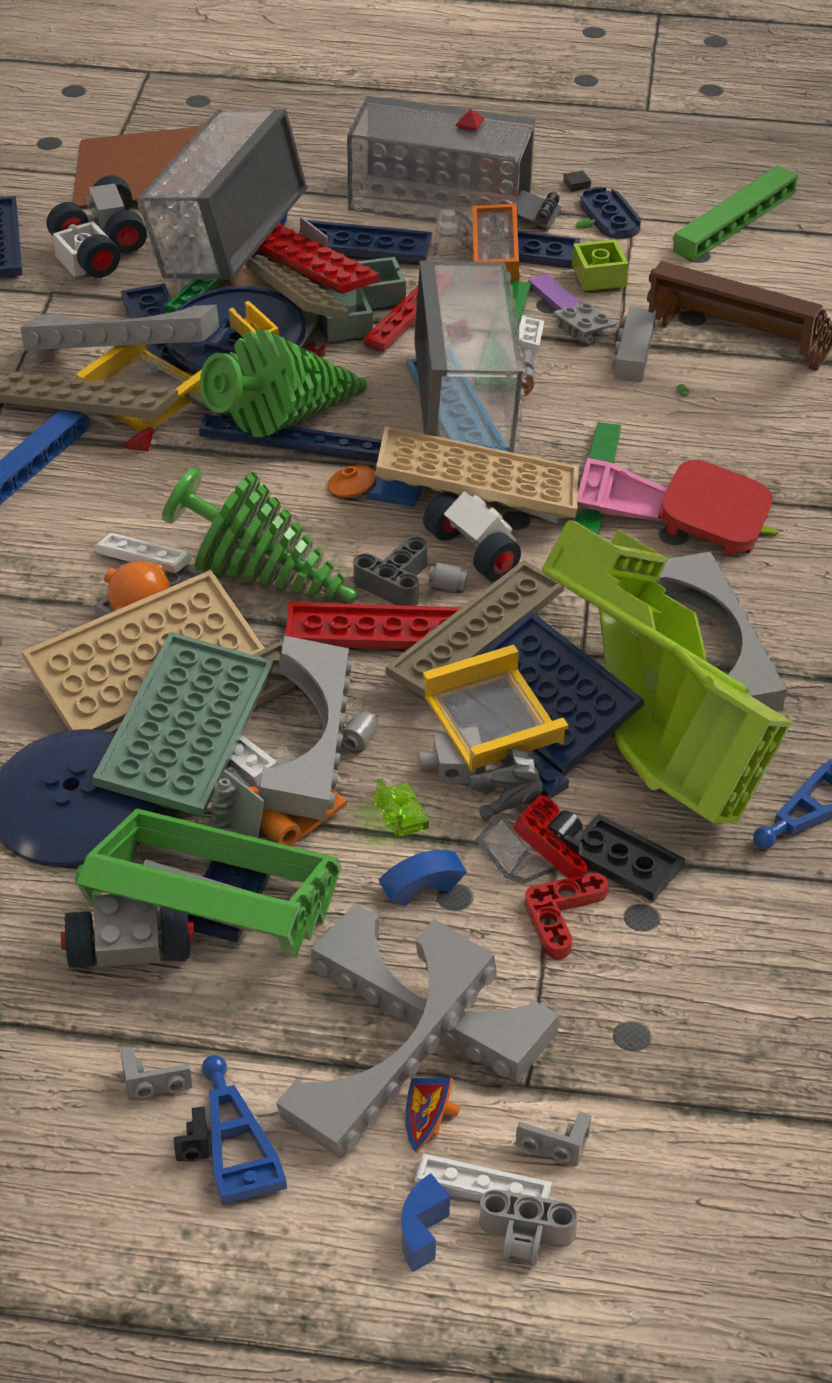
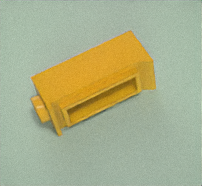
(253, 320)

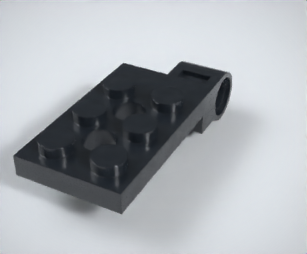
(605, 837)

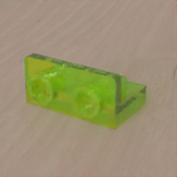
(400, 808)

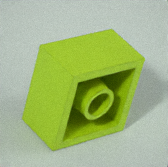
(600, 265)

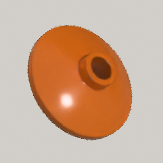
(352, 481)

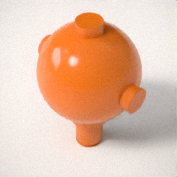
(134, 582)

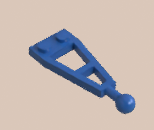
(765, 837)
(249, 1178)

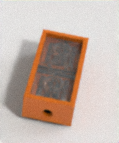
(496, 236)

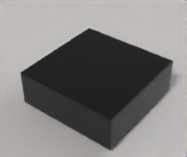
(577, 180)

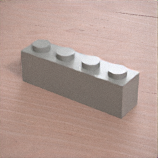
(633, 344)

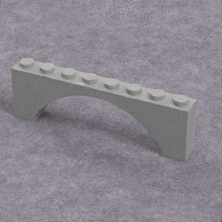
(60, 332)
(699, 582)
(306, 783)
(498, 1039)
(341, 1109)

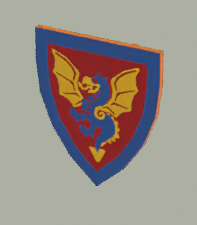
(425, 1107)

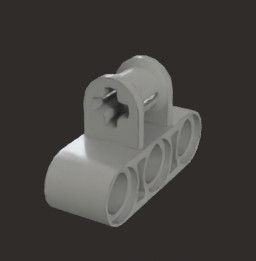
(525, 1235)

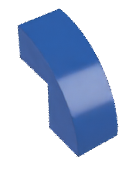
(431, 868)
(423, 1208)

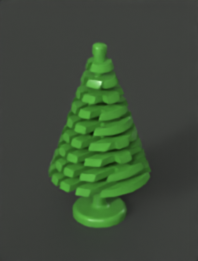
(273, 383)
(254, 539)

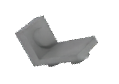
(153, 1082)
(558, 1146)

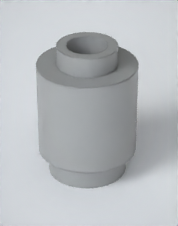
(448, 577)
(359, 731)

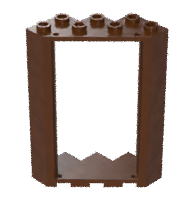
(743, 304)

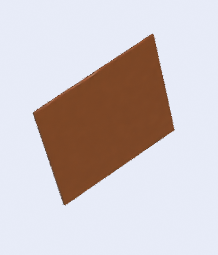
(132, 157)

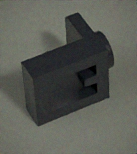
(195, 1143)

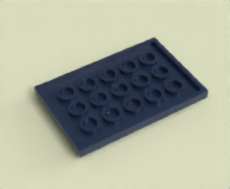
(569, 688)

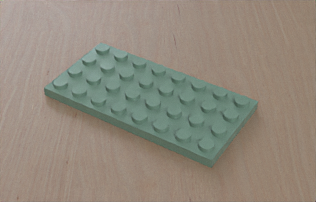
(183, 724)

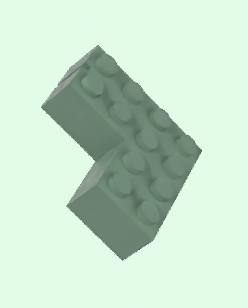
(362, 301)

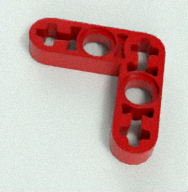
(533, 829)
(551, 908)

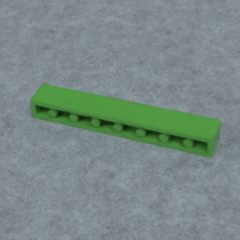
(734, 213)

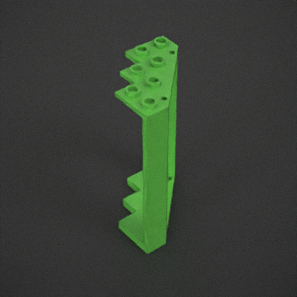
(112, 871)

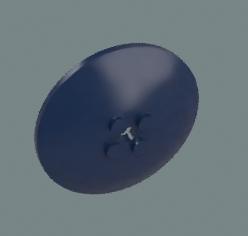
(273, 305)
(43, 818)

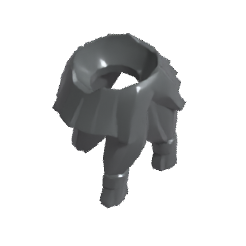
(515, 776)

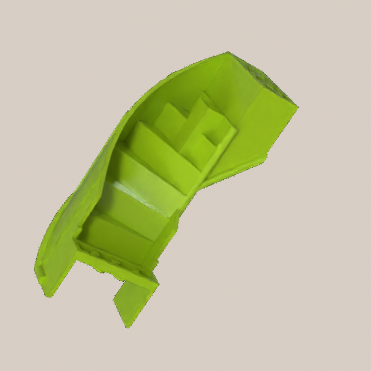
(698, 725)

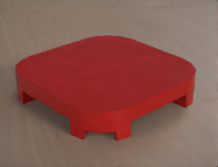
(716, 505)

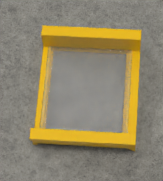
(137, 366)
(489, 708)

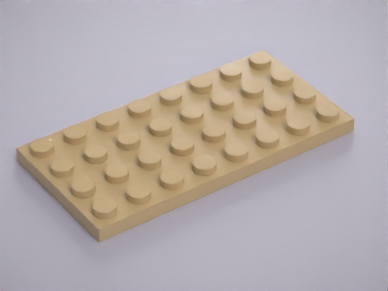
(479, 471)
(102, 664)

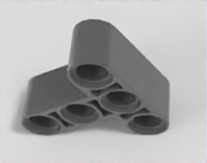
(396, 575)

